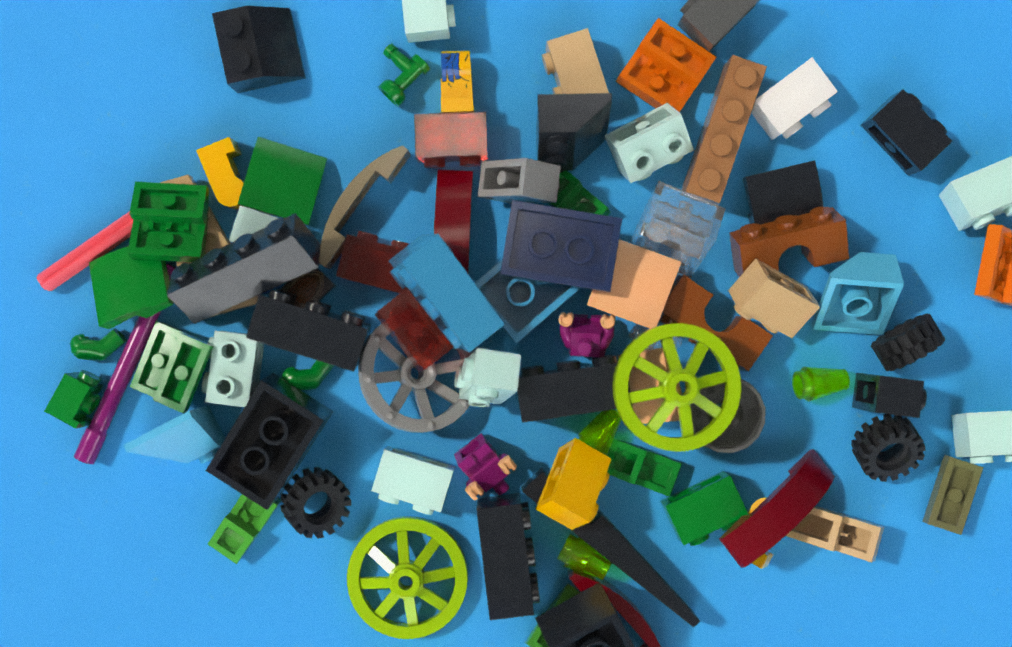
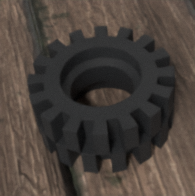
(908, 342)
(881, 434)
(302, 490)

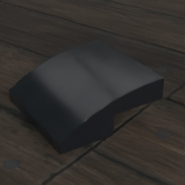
(783, 192)

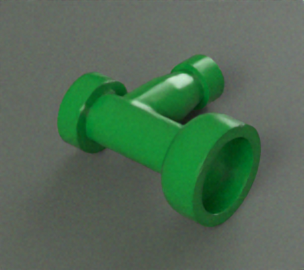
(410, 70)

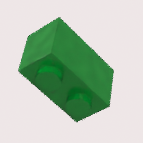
(704, 508)

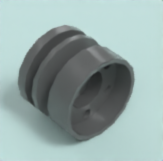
(745, 425)

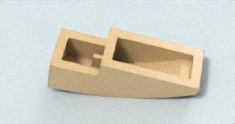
(839, 533)

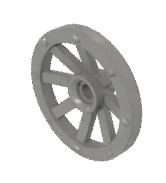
(426, 379)

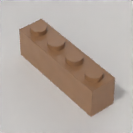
(723, 129)

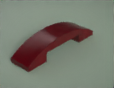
(454, 212)
(780, 511)
(620, 603)

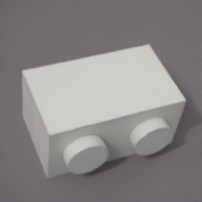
(793, 98)

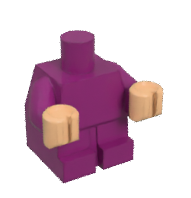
(586, 335)
(484, 467)

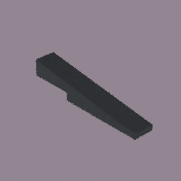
(617, 549)

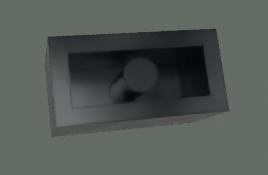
(907, 132)
(889, 395)

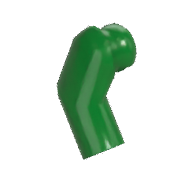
(96, 350)
(307, 378)

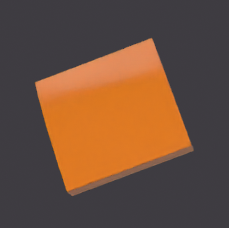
(665, 67)
(995, 269)

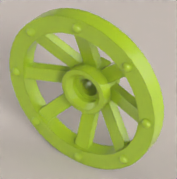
(667, 387)
(413, 569)

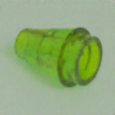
(815, 382)
(601, 430)
(583, 558)

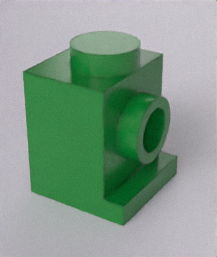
(75, 398)

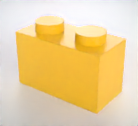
(574, 484)

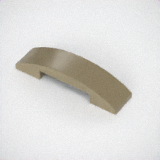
(387, 167)

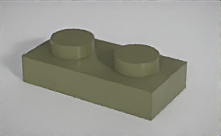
(952, 494)

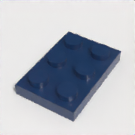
(561, 246)

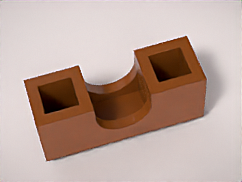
(819, 233)
(687, 306)

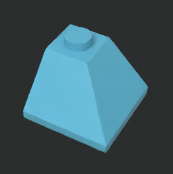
(860, 295)
(182, 439)

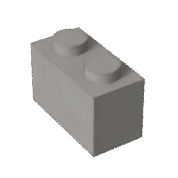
(519, 181)

